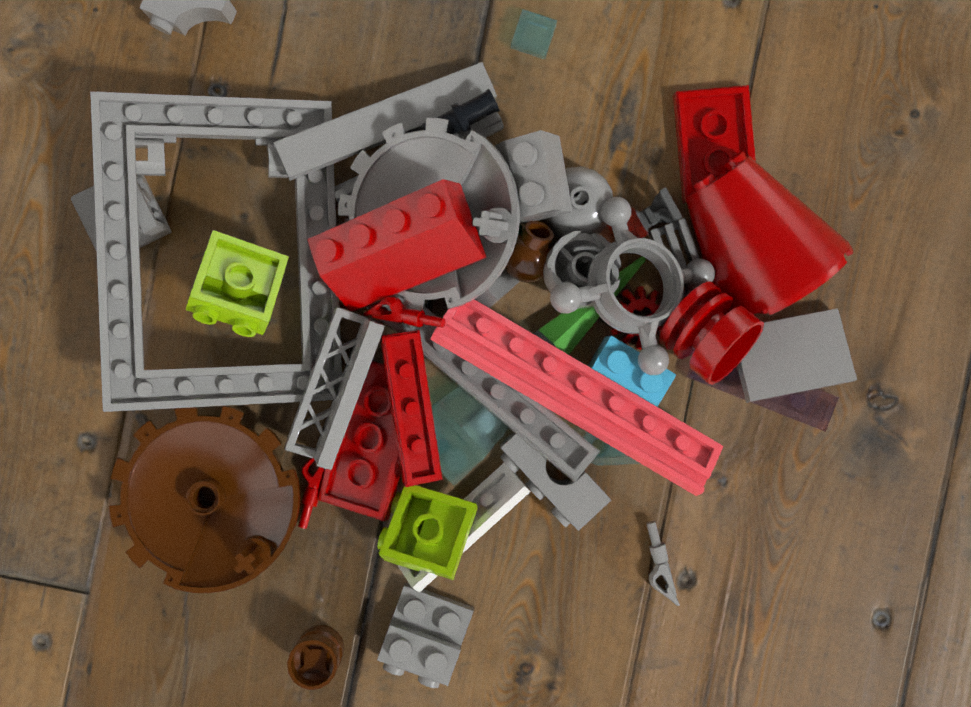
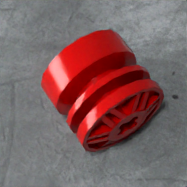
(710, 332)

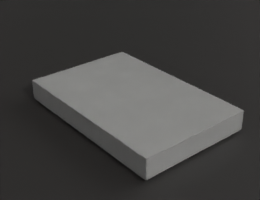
(797, 357)

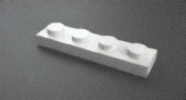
(494, 500)

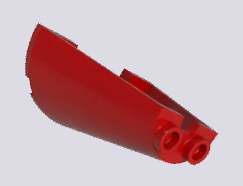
(762, 238)

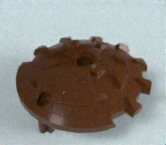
(179, 532)

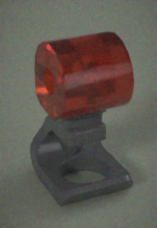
(661, 211)

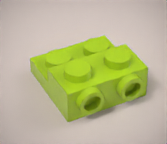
(237, 284)
(427, 531)

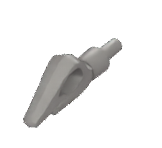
(660, 558)

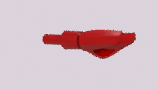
(401, 314)
(311, 492)

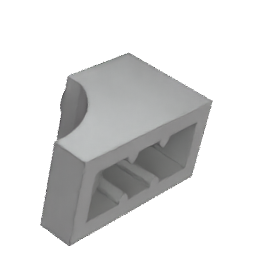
(184, 14)

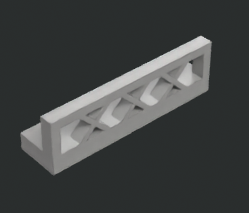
(347, 392)

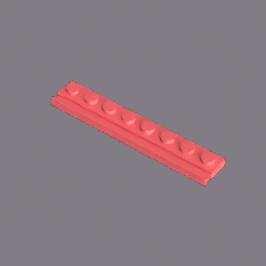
(579, 394)

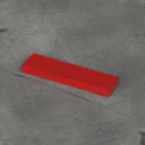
(411, 407)

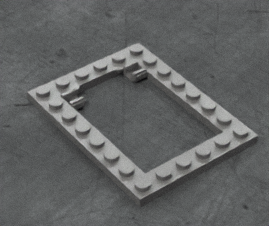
(148, 121)

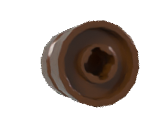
(316, 657)

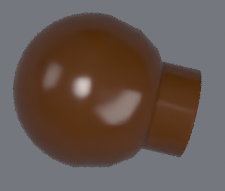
(530, 252)

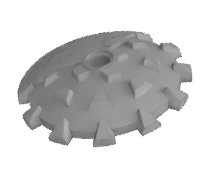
(429, 156)

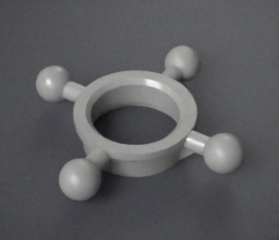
(567, 296)

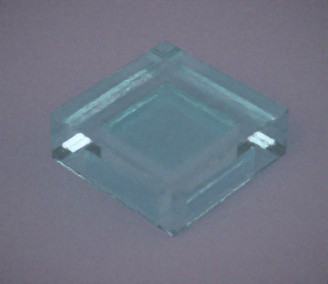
(533, 34)

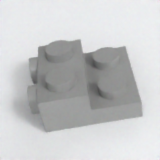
(425, 636)

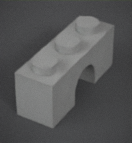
(573, 501)

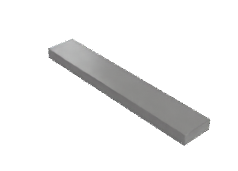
(364, 127)

